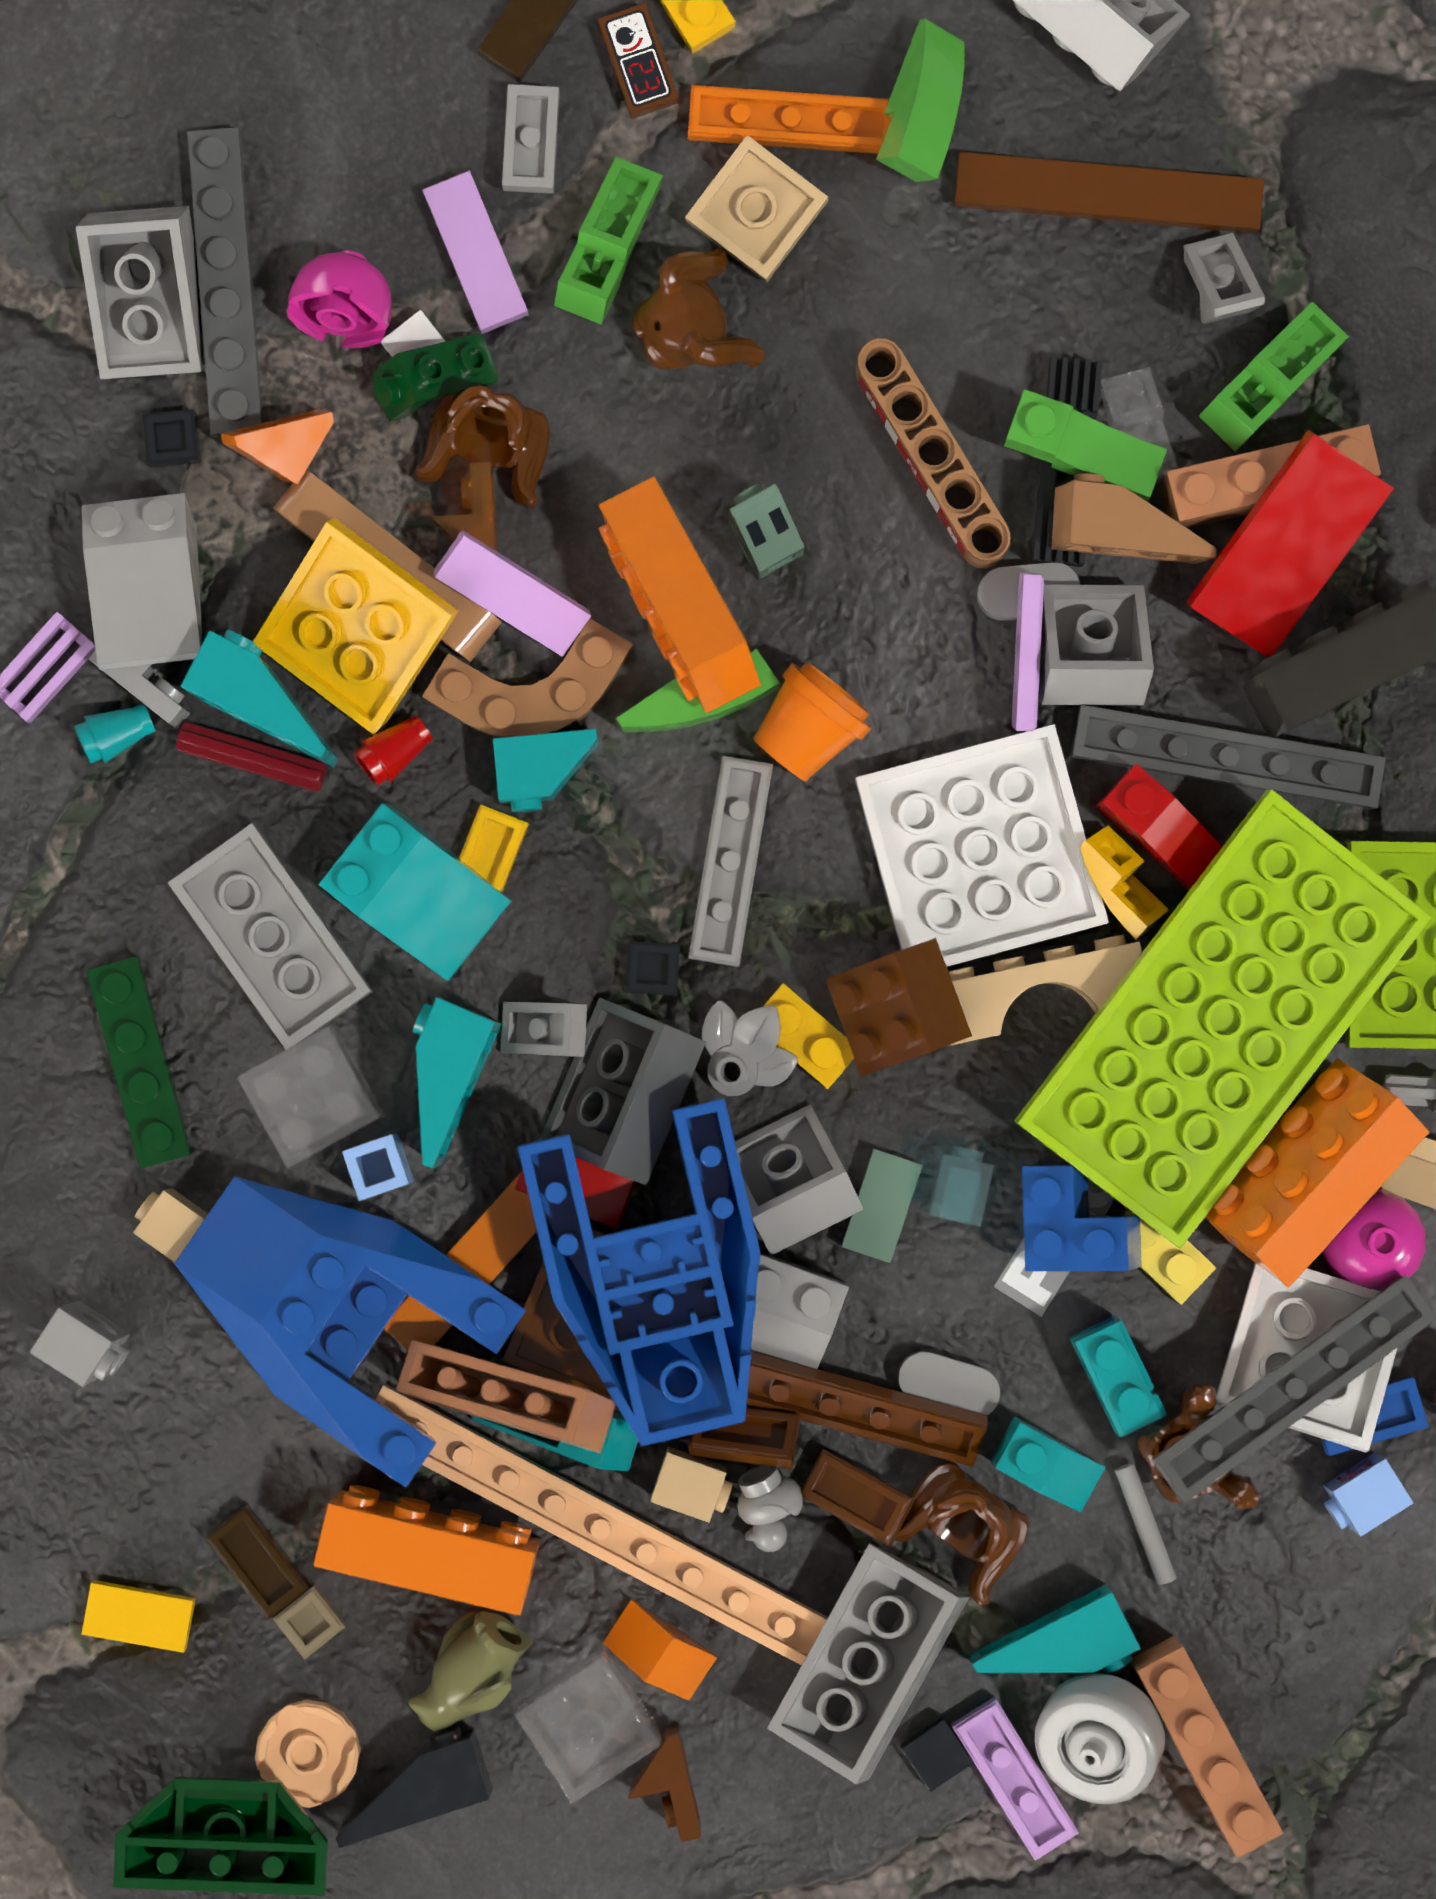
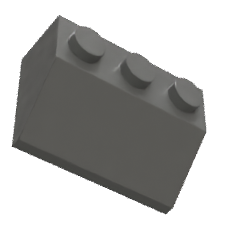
(624, 1090)

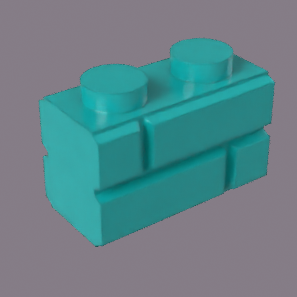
(1117, 1376)

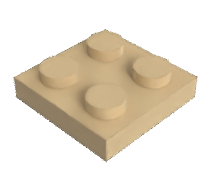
(756, 208)

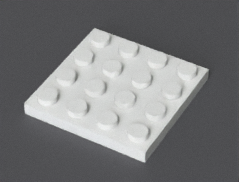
(982, 847)

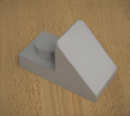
(1222, 278)
(159, 697)
(544, 1028)

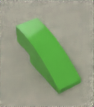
(924, 104)
(670, 709)

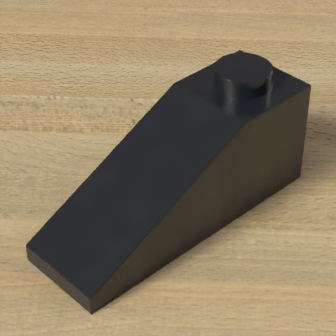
(433, 1782)

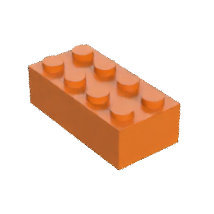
(677, 596)
(1315, 1171)
(428, 1549)

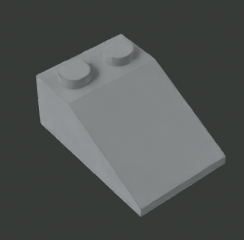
(142, 291)
(142, 580)

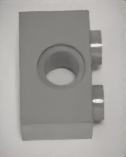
(82, 1344)

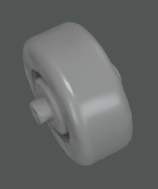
(1100, 1738)

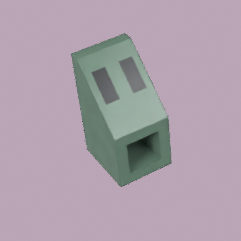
(764, 529)

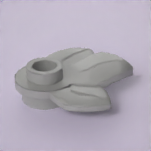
(748, 1043)

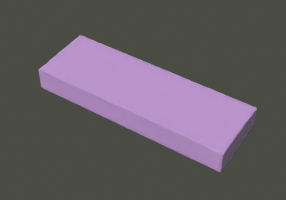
(475, 252)
(512, 593)
(1027, 651)
(1014, 1778)

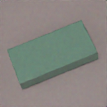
(885, 1200)

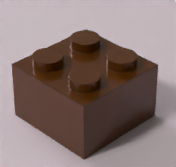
(898, 1007)

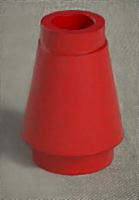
(392, 750)

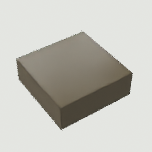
(310, 1621)

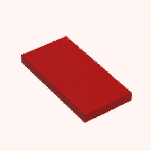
(1289, 544)

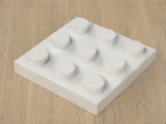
(1281, 1322)

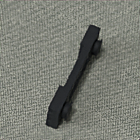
(1077, 385)

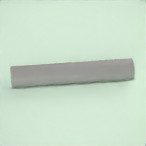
(1145, 1524)

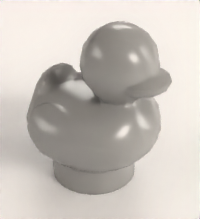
(765, 1501)

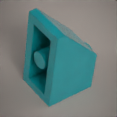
(539, 765)
(1046, 1464)

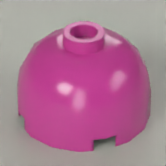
(341, 297)
(1378, 1243)

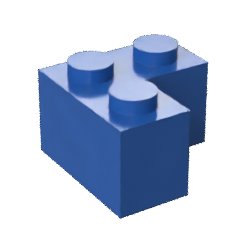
(1061, 1231)

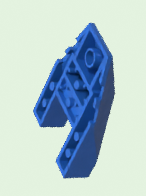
(311, 1292)
(661, 1303)

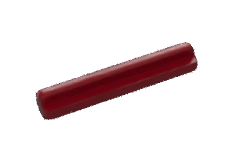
(251, 756)

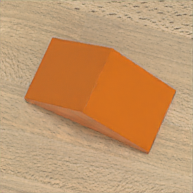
(282, 445)
(659, 1651)

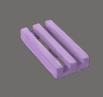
(30, 652)

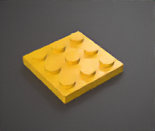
(354, 626)

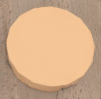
(309, 1750)

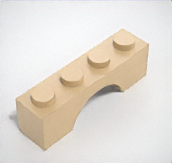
(1089, 974)

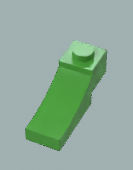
(607, 240)
(1273, 376)
(1083, 445)

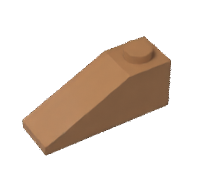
(1119, 523)

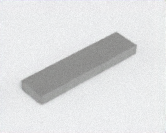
(730, 861)

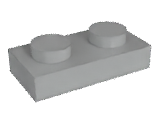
(530, 138)

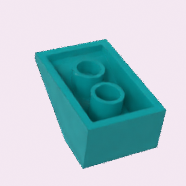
(241, 684)
(415, 891)
(449, 1063)

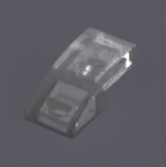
(1136, 409)

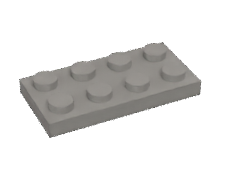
(270, 936)

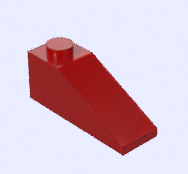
(1159, 825)

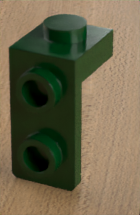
(432, 373)

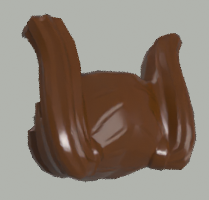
(690, 317)
(492, 429)
(1194, 1408)
(968, 1520)

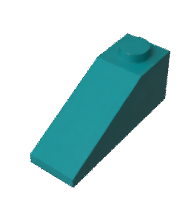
(1070, 1639)

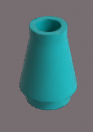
(112, 732)

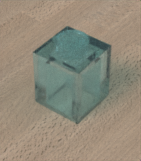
(960, 1186)

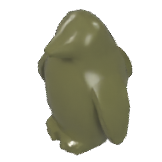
(471, 1669)

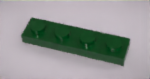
(139, 1062)

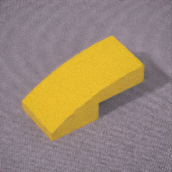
(1112, 868)

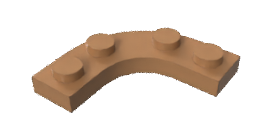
(535, 708)

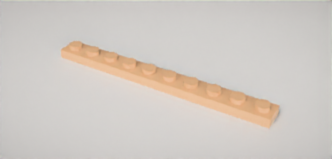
(612, 1532)

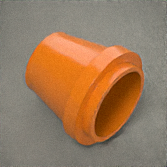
(810, 721)

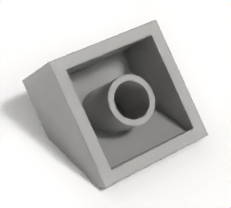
(1095, 645)
(794, 1180)
(795, 1311)

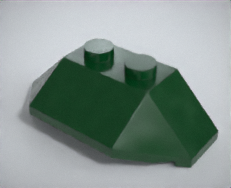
(222, 1840)

